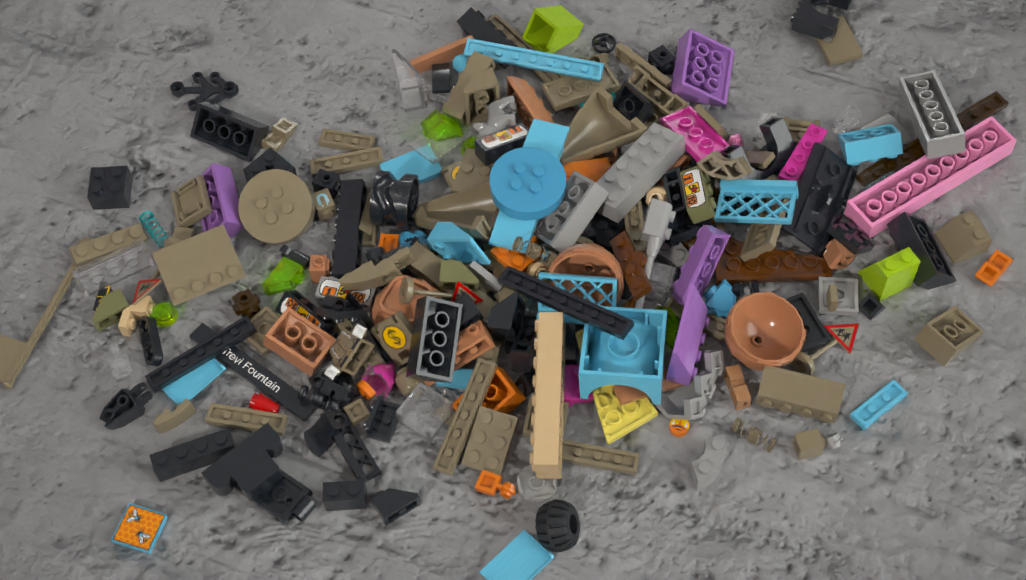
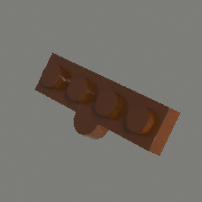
(631, 265)

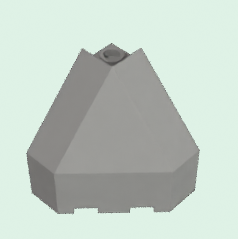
(689, 401)

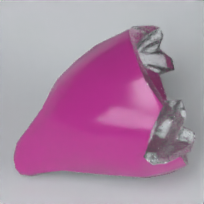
(380, 378)

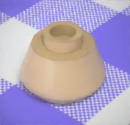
(534, 269)

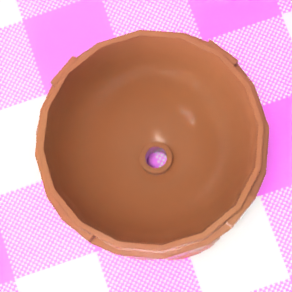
(388, 302)
(770, 322)

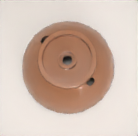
(575, 262)

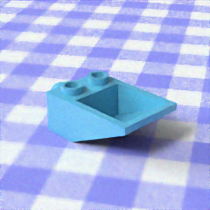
(455, 244)

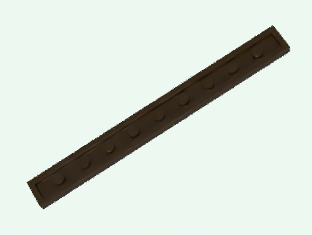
(913, 151)

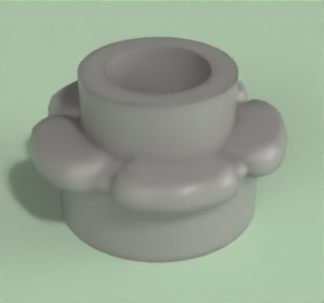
(833, 440)

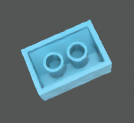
(870, 144)

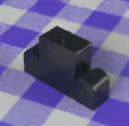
(248, 465)

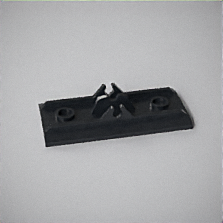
(821, 198)

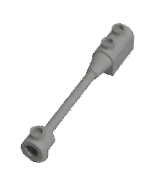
(655, 232)

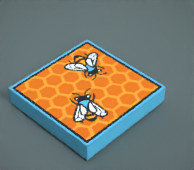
(139, 528)

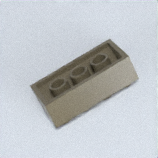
(800, 394)

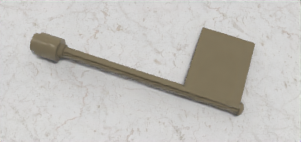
(15, 352)

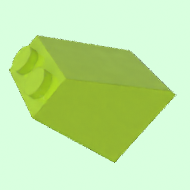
(551, 29)
(891, 273)

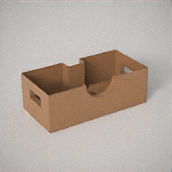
(737, 387)

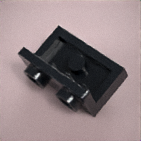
(681, 230)
(382, 420)

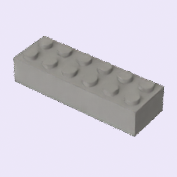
(932, 114)
(639, 170)

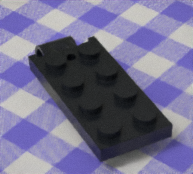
(277, 499)

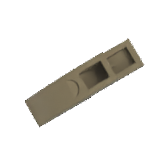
(373, 276)

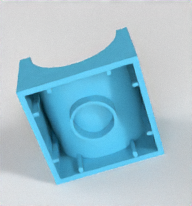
(627, 362)

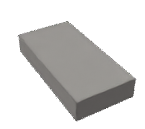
(485, 277)

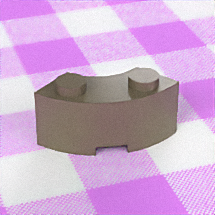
(724, 168)

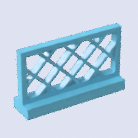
(757, 190)
(582, 278)

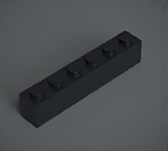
(348, 235)

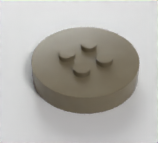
(276, 207)

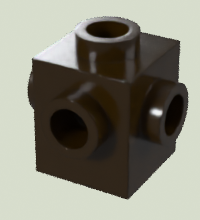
(246, 304)

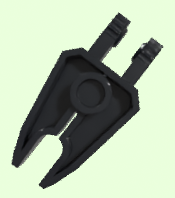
(125, 407)

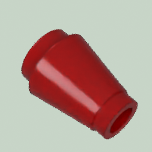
(263, 403)

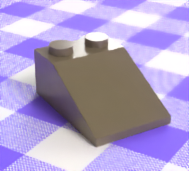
(948, 335)

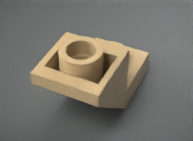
(135, 312)

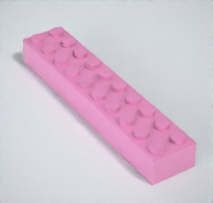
(928, 178)

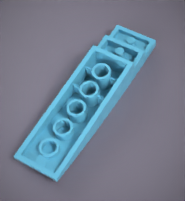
(544, 136)

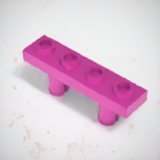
(795, 165)

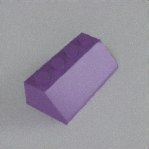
(223, 200)
(701, 262)

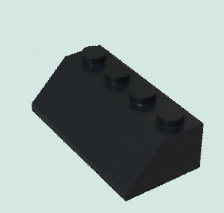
(228, 130)
(914, 233)
(434, 340)

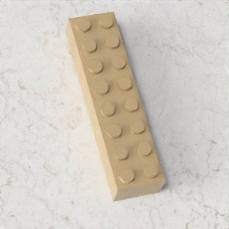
(548, 396)

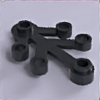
(227, 89)

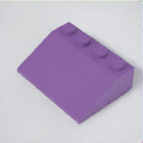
(702, 69)
(688, 339)

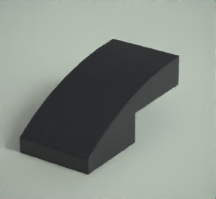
(440, 78)

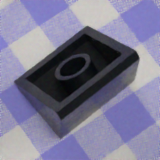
(632, 103)

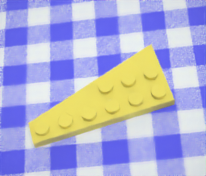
(614, 418)

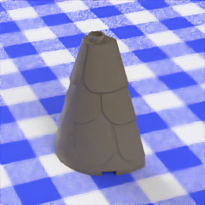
(599, 129)
(467, 209)

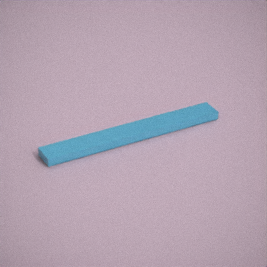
(536, 60)

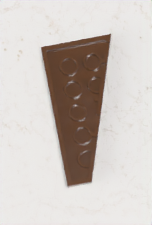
(768, 266)

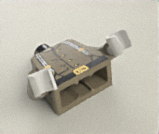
(349, 351)

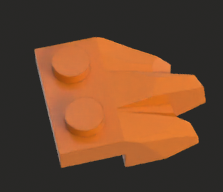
(513, 258)

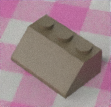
(479, 93)

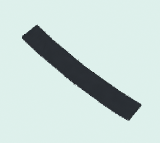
(369, 324)

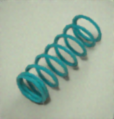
(148, 220)

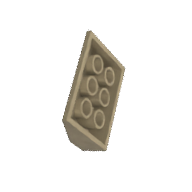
(198, 265)

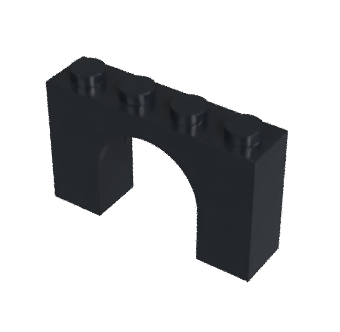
(814, 23)
(777, 140)

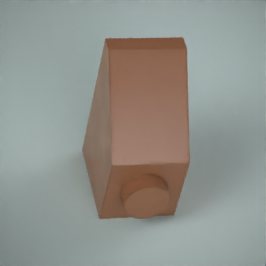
(838, 255)

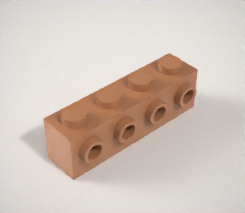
(471, 344)

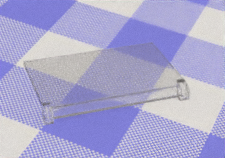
(434, 150)

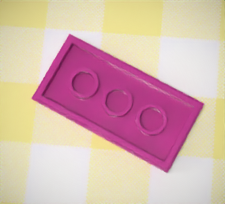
(698, 134)

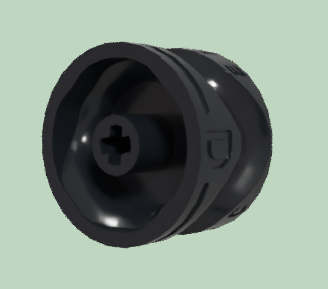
(394, 199)

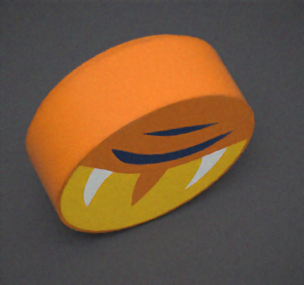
(679, 427)

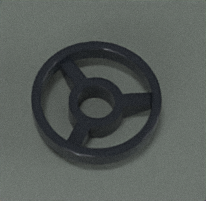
(603, 37)

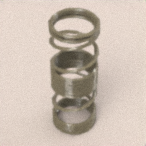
(533, 251)
(753, 435)

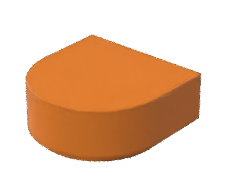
(365, 389)

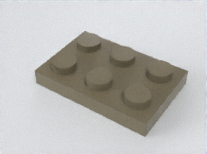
(490, 440)

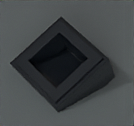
(871, 306)

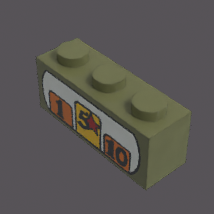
(698, 194)

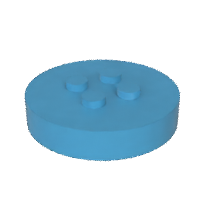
(527, 183)

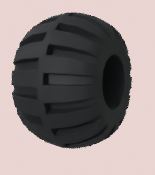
(557, 525)

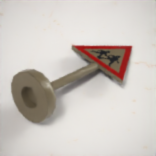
(146, 286)
(407, 290)
(842, 334)

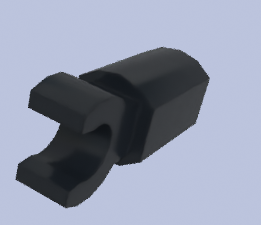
(295, 256)

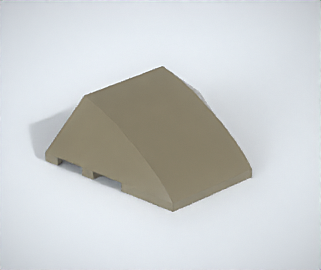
(661, 99)

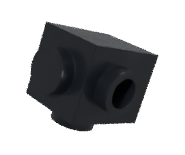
(662, 59)
(326, 179)

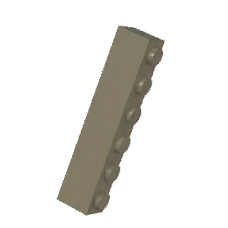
(428, 268)

